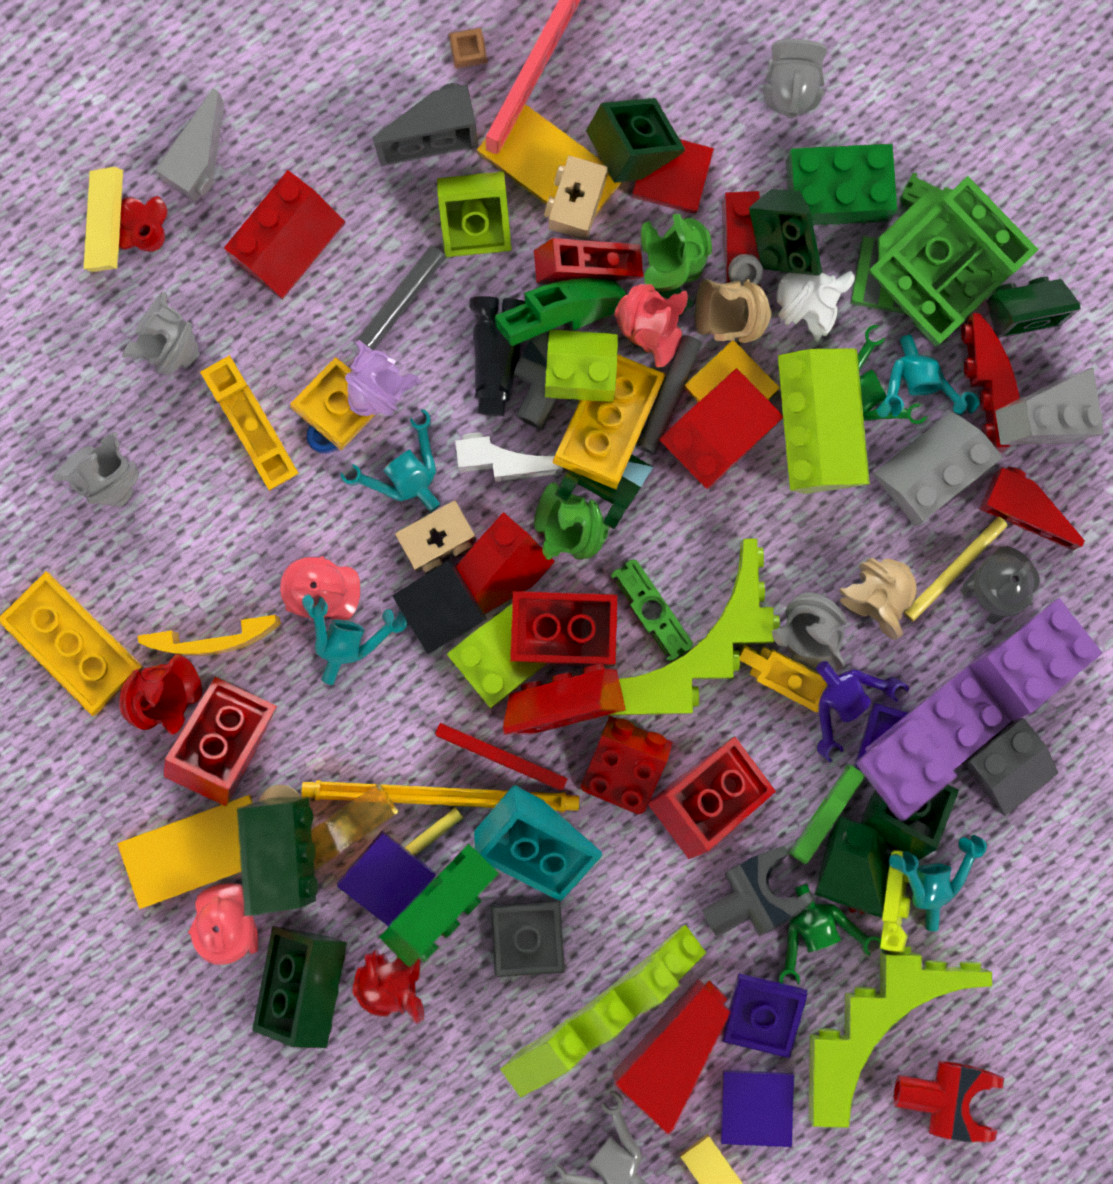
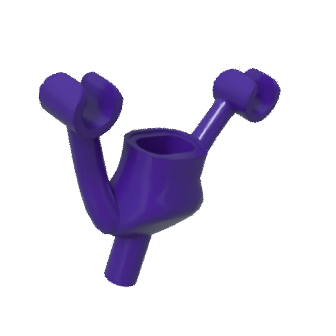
(848, 699)

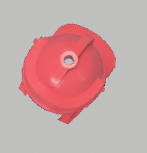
(652, 321)
(335, 584)
(237, 933)

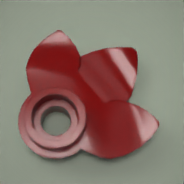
(138, 220)

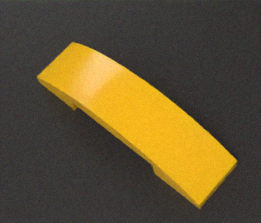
(249, 422)
(252, 631)

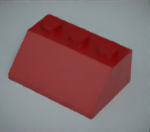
(284, 234)
(563, 701)

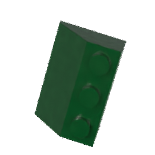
(277, 855)
(299, 988)

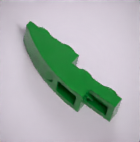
(560, 303)

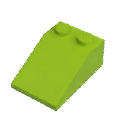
(487, 663)

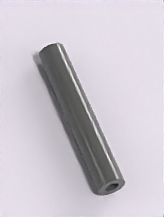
(402, 297)
(669, 394)

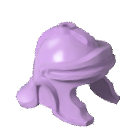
(376, 383)

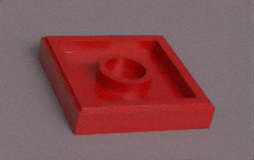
(679, 181)

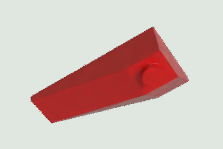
(501, 563)

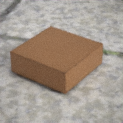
(468, 48)

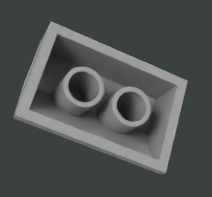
(937, 466)

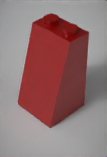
(673, 1053)

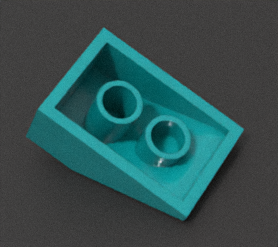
(535, 844)

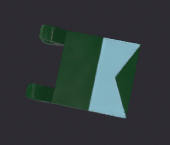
(621, 498)

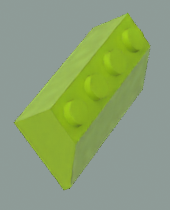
(823, 420)

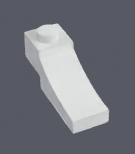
(478, 453)

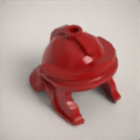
(160, 695)
(388, 987)

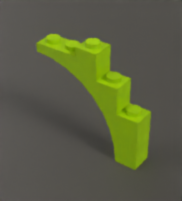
(741, 623)
(605, 1015)
(839, 1059)

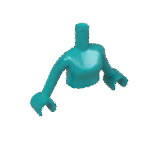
(922, 377)
(406, 472)
(342, 639)
(932, 882)

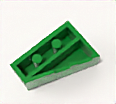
(439, 906)

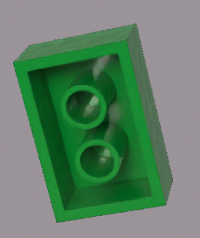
(845, 182)

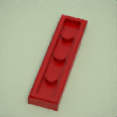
(501, 757)

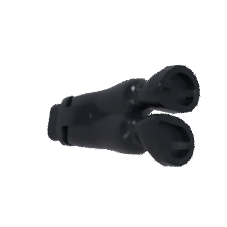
(493, 356)

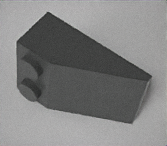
(431, 128)

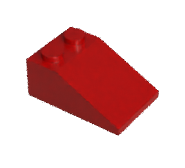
(721, 428)
(564, 628)
(219, 741)
(711, 798)

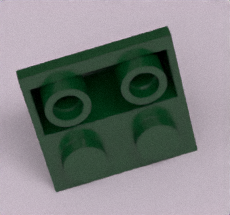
(785, 233)

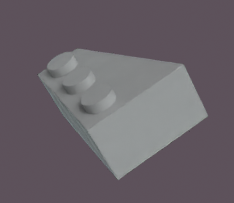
(1054, 414)

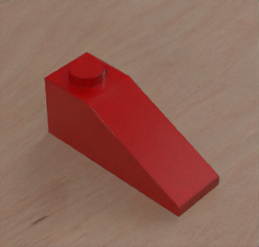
(737, 226)
(579, 259)
(1028, 507)

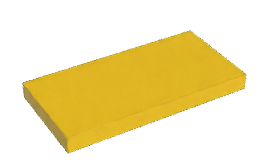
(534, 154)
(606, 432)
(69, 643)
(184, 854)

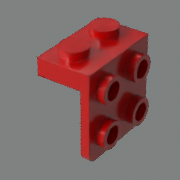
(626, 765)

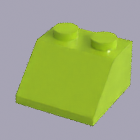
(474, 214)
(581, 365)

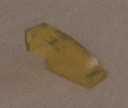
(351, 824)

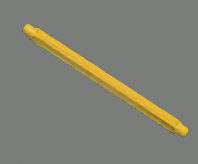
(431, 795)

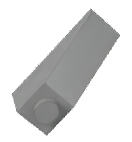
(193, 155)

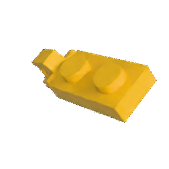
(785, 675)

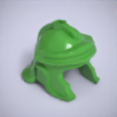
(676, 256)
(569, 525)

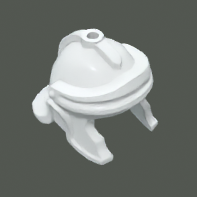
(812, 300)

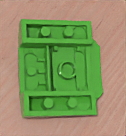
(948, 257)

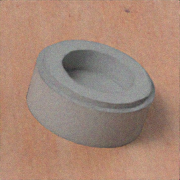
(745, 268)

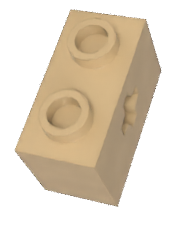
(578, 216)
(417, 536)

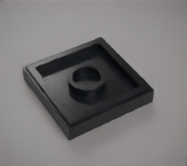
(439, 606)

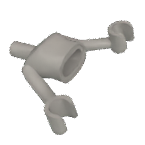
(612, 1162)

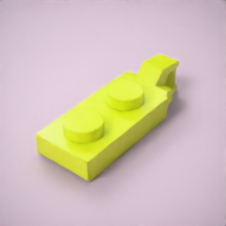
(895, 908)

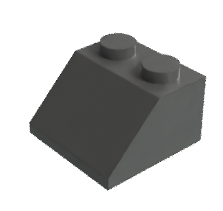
(1012, 765)

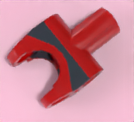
(949, 1100)

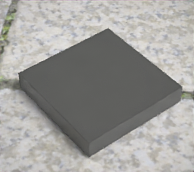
(527, 939)

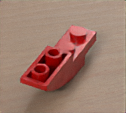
(988, 368)

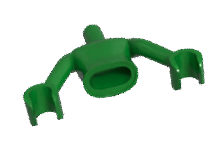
(871, 389)
(818, 931)

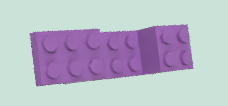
(968, 710)

